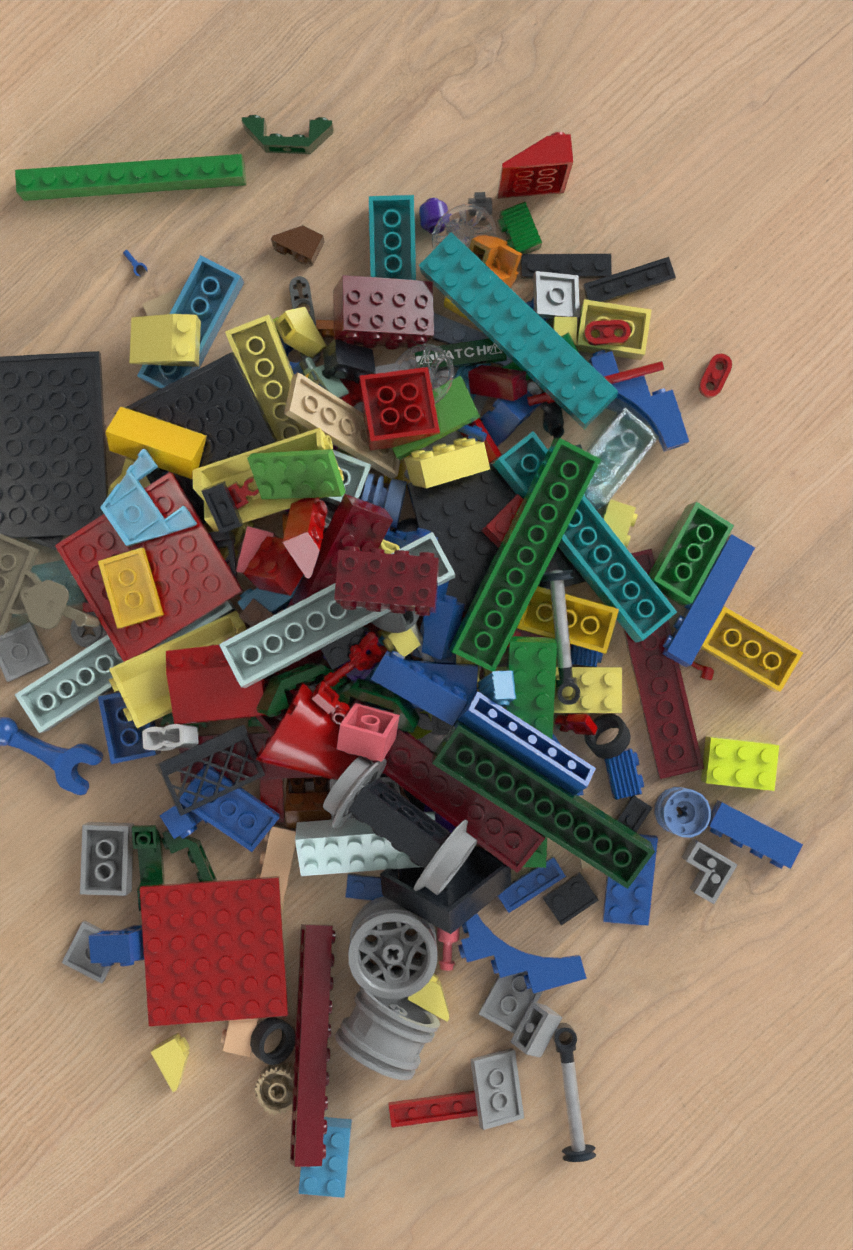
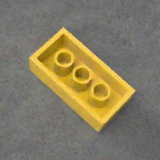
(751, 650)

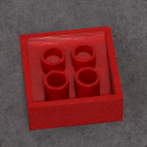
(398, 407)

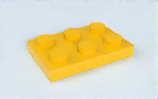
(130, 588)

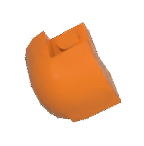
(497, 256)

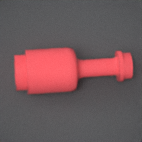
(447, 939)

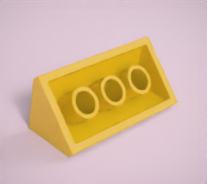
(168, 444)
(588, 622)

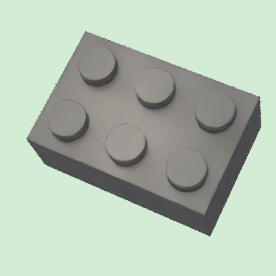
(106, 858)

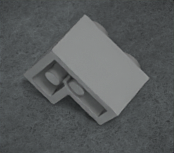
(713, 873)

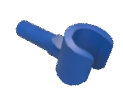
(134, 263)

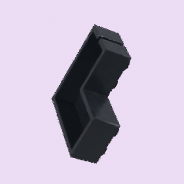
(470, 890)

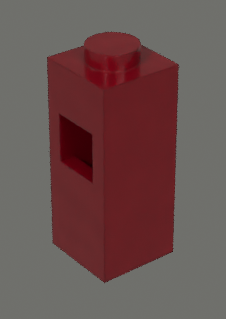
(497, 382)

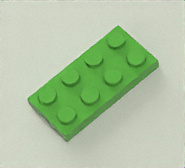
(452, 412)
(296, 474)

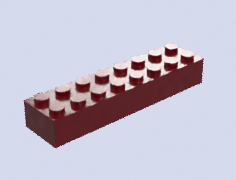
(353, 524)

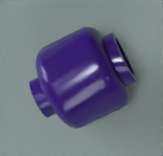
(431, 212)

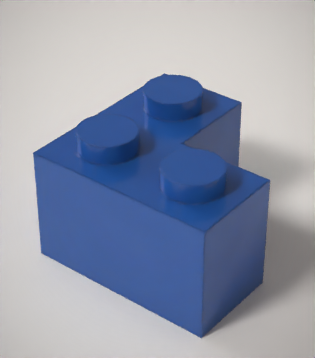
(507, 417)
(180, 825)
(117, 946)

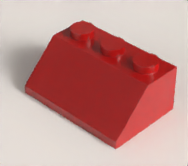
(305, 532)

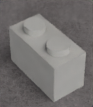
(536, 1029)

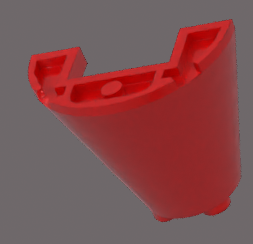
(306, 740)

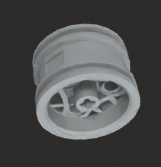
(391, 949)
(387, 1034)

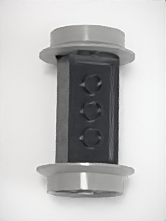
(400, 822)

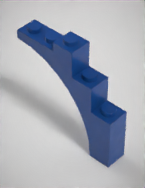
(658, 410)
(439, 626)
(542, 972)

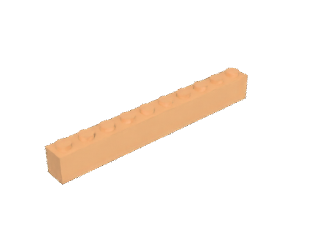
(276, 861)

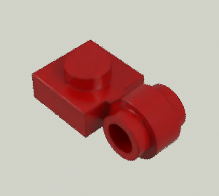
(328, 700)

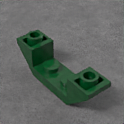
(319, 131)
(377, 694)
(274, 696)
(196, 854)
(150, 856)

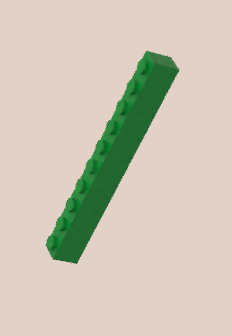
(130, 177)

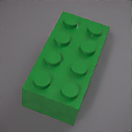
(690, 553)

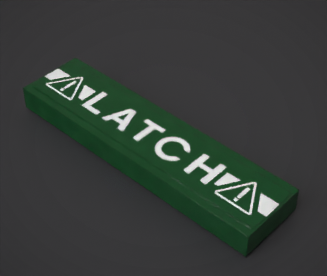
(466, 354)

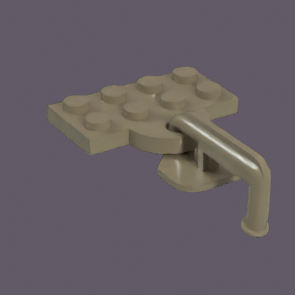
(25, 593)

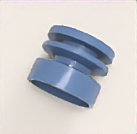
(388, 498)
(695, 811)

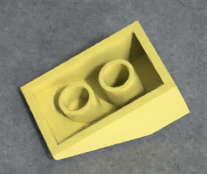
(165, 340)

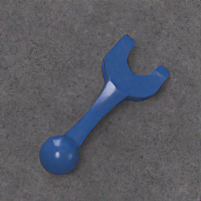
(60, 759)

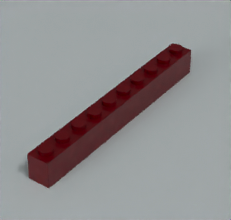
(311, 1045)

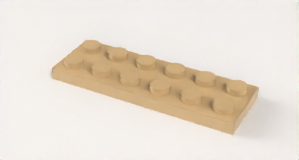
(344, 424)

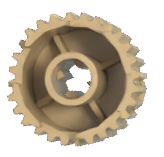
(271, 1098)

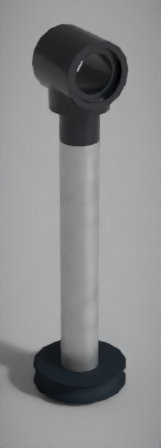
(566, 677)
(578, 1150)

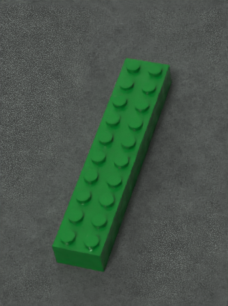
(524, 554)
(534, 681)

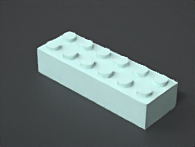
(345, 849)

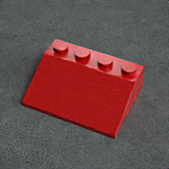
(538, 169)
(206, 688)

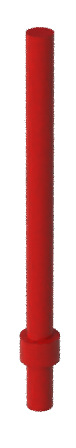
(614, 378)

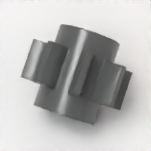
(482, 201)

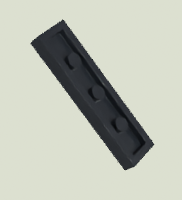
(573, 264)
(630, 281)

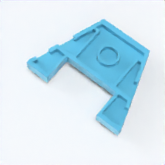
(134, 512)

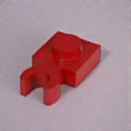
(239, 493)
(579, 723)

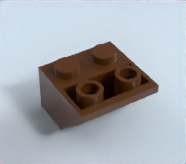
(306, 800)

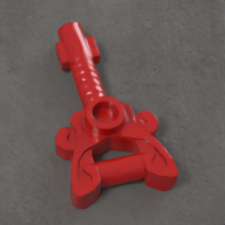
(359, 658)

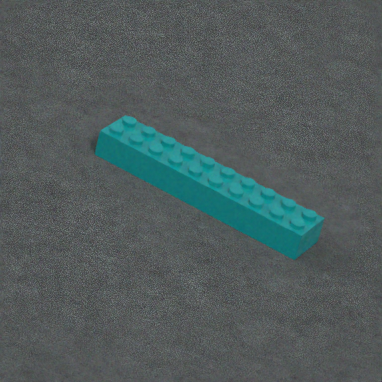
(518, 330)
(595, 550)

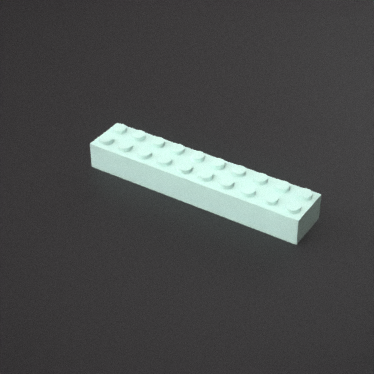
(308, 626)
(85, 678)

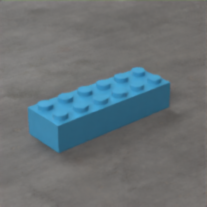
(210, 296)

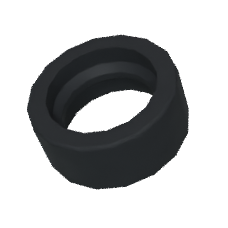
(617, 745)
(260, 1035)

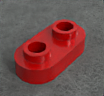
(606, 332)
(715, 376)

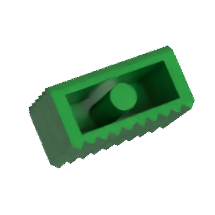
(519, 228)

